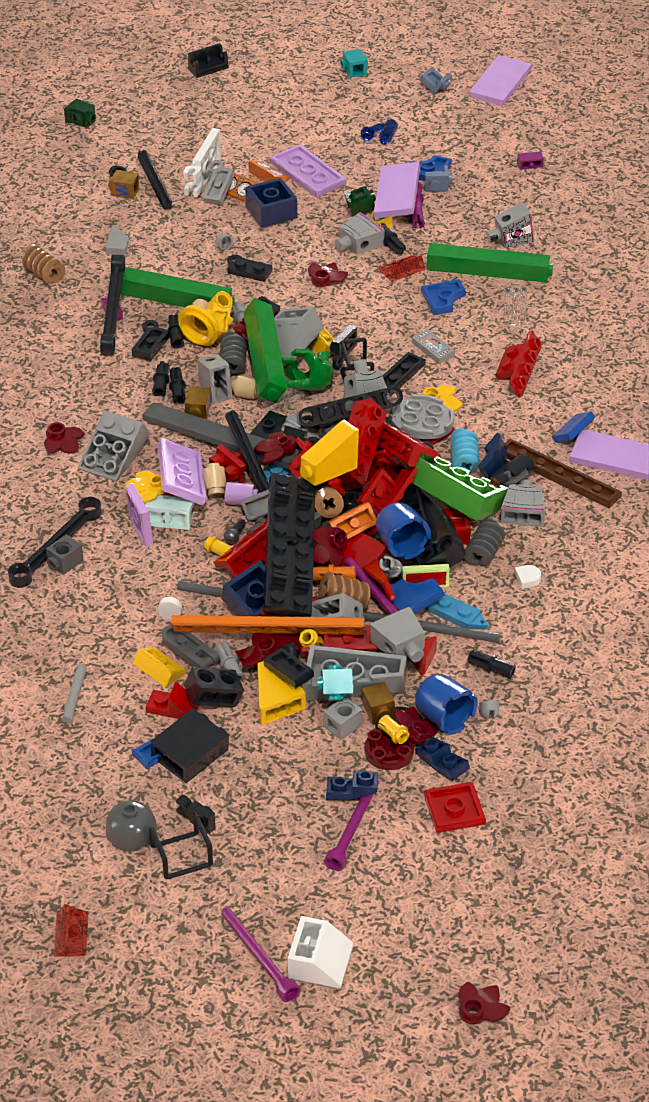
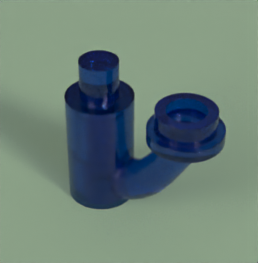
(387, 131)

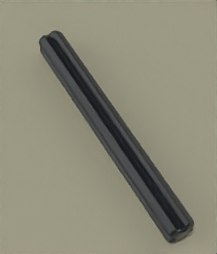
(155, 179)
(247, 451)

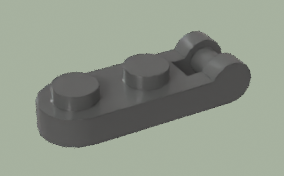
(189, 648)

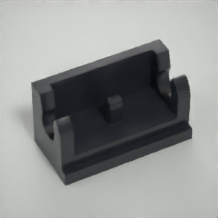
(207, 60)

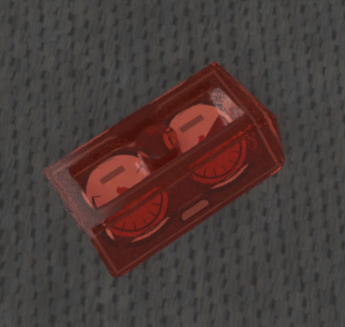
(403, 267)
(70, 932)

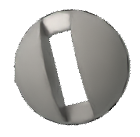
(228, 240)
(489, 707)

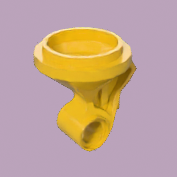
(207, 325)

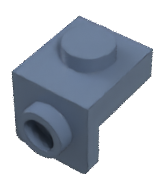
(435, 81)
(438, 180)

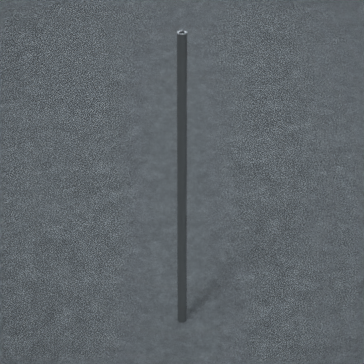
(369, 616)

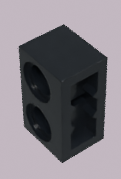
(213, 687)

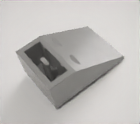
(296, 329)
(113, 445)

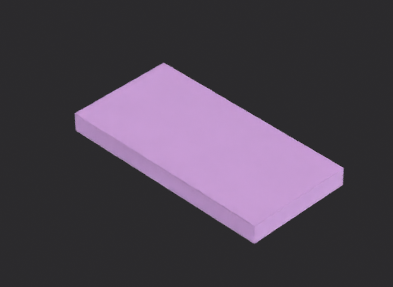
(500, 80)
(308, 170)
(397, 190)
(611, 454)
(181, 471)

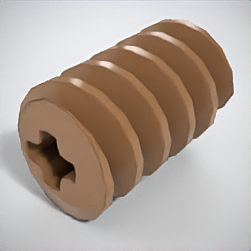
(43, 264)
(328, 509)
(336, 584)

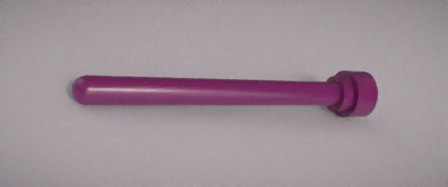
(375, 591)
(337, 857)
(286, 987)

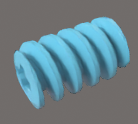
(465, 449)

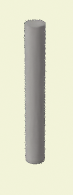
(74, 693)

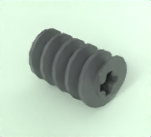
(233, 351)
(484, 543)

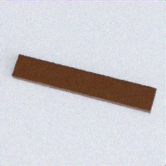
(565, 475)

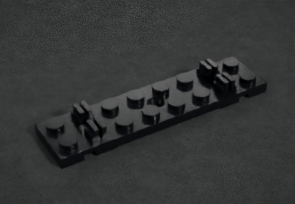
(289, 568)

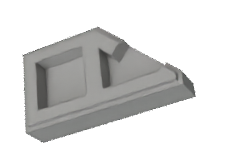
(117, 242)

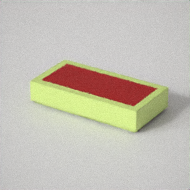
(422, 573)

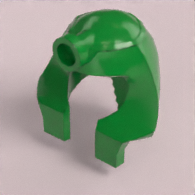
(316, 378)

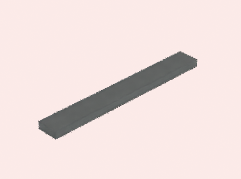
(204, 430)

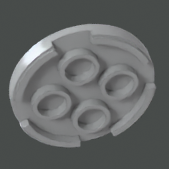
(423, 417)

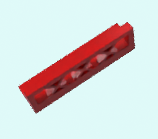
(403, 444)
(245, 552)

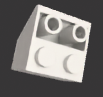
(319, 953)

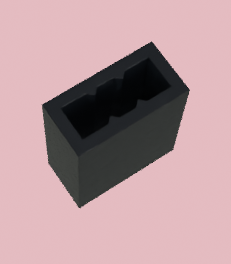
(190, 745)

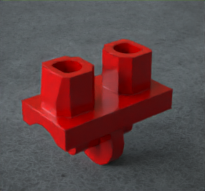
(233, 463)

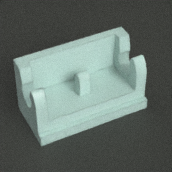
(170, 512)

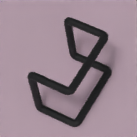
(351, 366)
(156, 843)

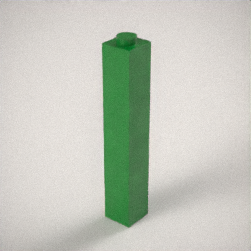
(489, 262)
(168, 288)
(265, 350)

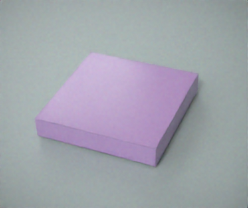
(139, 514)

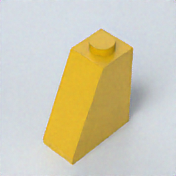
(331, 455)
(277, 696)

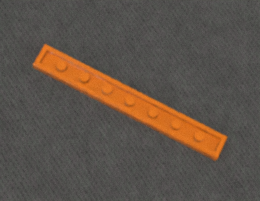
(267, 625)

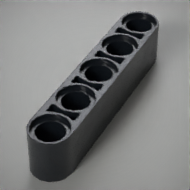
(338, 406)

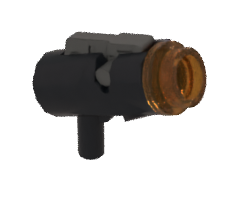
(512, 471)

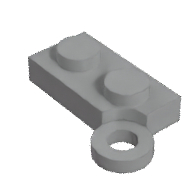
(218, 183)

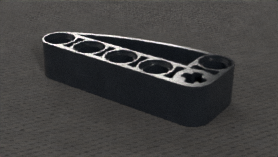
(445, 542)

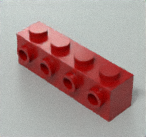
(369, 419)

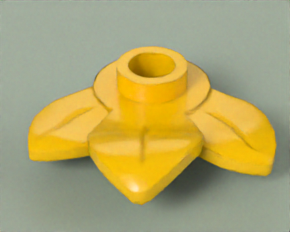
(445, 393)
(147, 485)

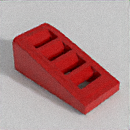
(462, 525)
(379, 577)

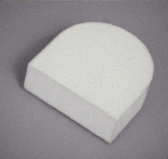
(528, 576)

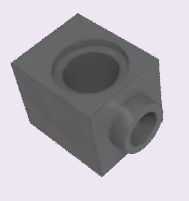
(64, 554)

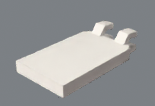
(207, 153)

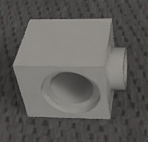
(343, 718)

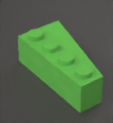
(457, 488)

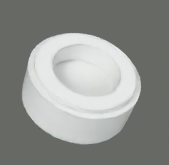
(169, 606)

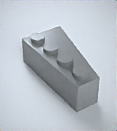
(366, 667)

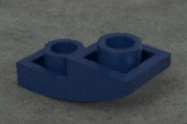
(496, 454)
(439, 757)
(361, 785)

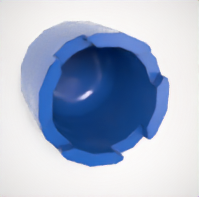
(402, 530)
(445, 703)

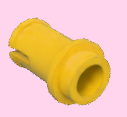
(216, 546)
(312, 635)
(398, 733)

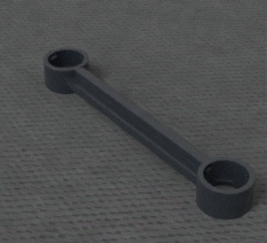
(107, 339)
(40, 555)

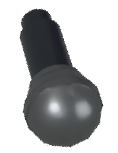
(231, 535)

